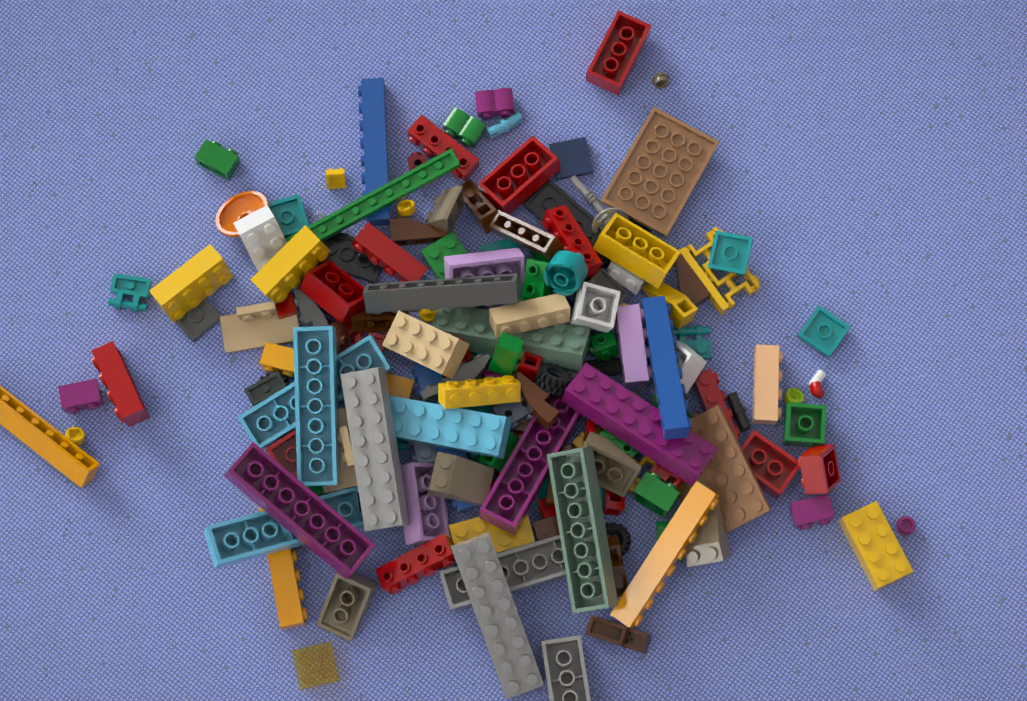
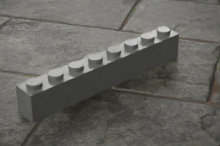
(442, 293)

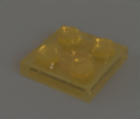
(315, 665)

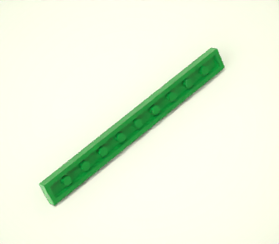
(384, 196)

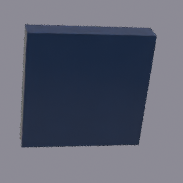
(573, 158)

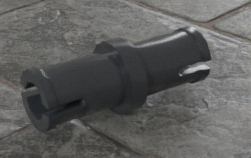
(738, 412)

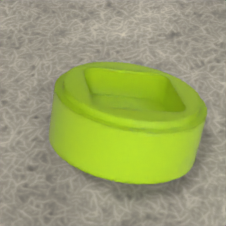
(793, 395)

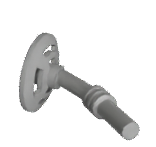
(605, 213)

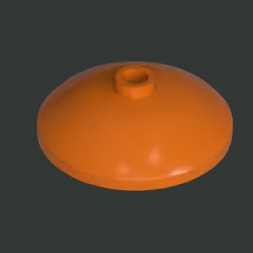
(236, 209)

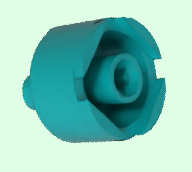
(565, 272)

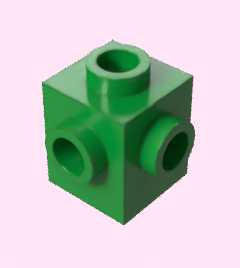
(603, 346)

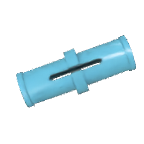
(504, 125)

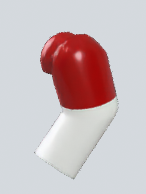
(815, 384)

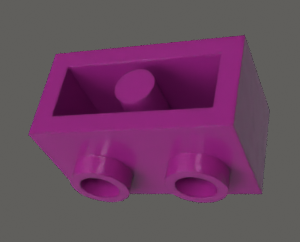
(81, 396)
(811, 511)

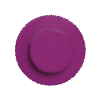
(905, 525)

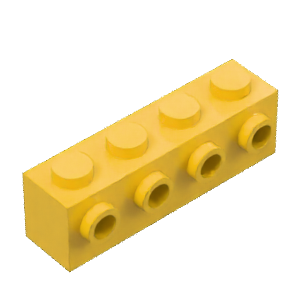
(479, 392)

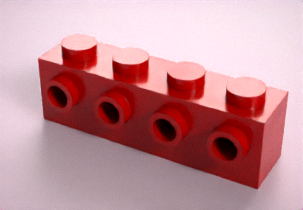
(436, 142)
(564, 227)
(388, 255)
(710, 396)
(416, 564)

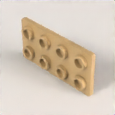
(256, 326)
(347, 467)

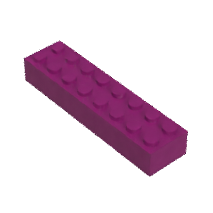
(637, 424)
(528, 468)
(299, 510)

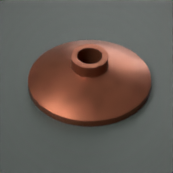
(342, 337)

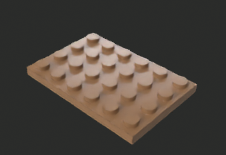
(660, 171)
(727, 473)

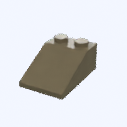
(446, 209)
(613, 467)
(460, 479)
(711, 542)
(346, 604)

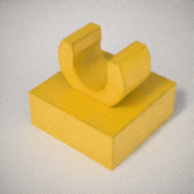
(335, 178)

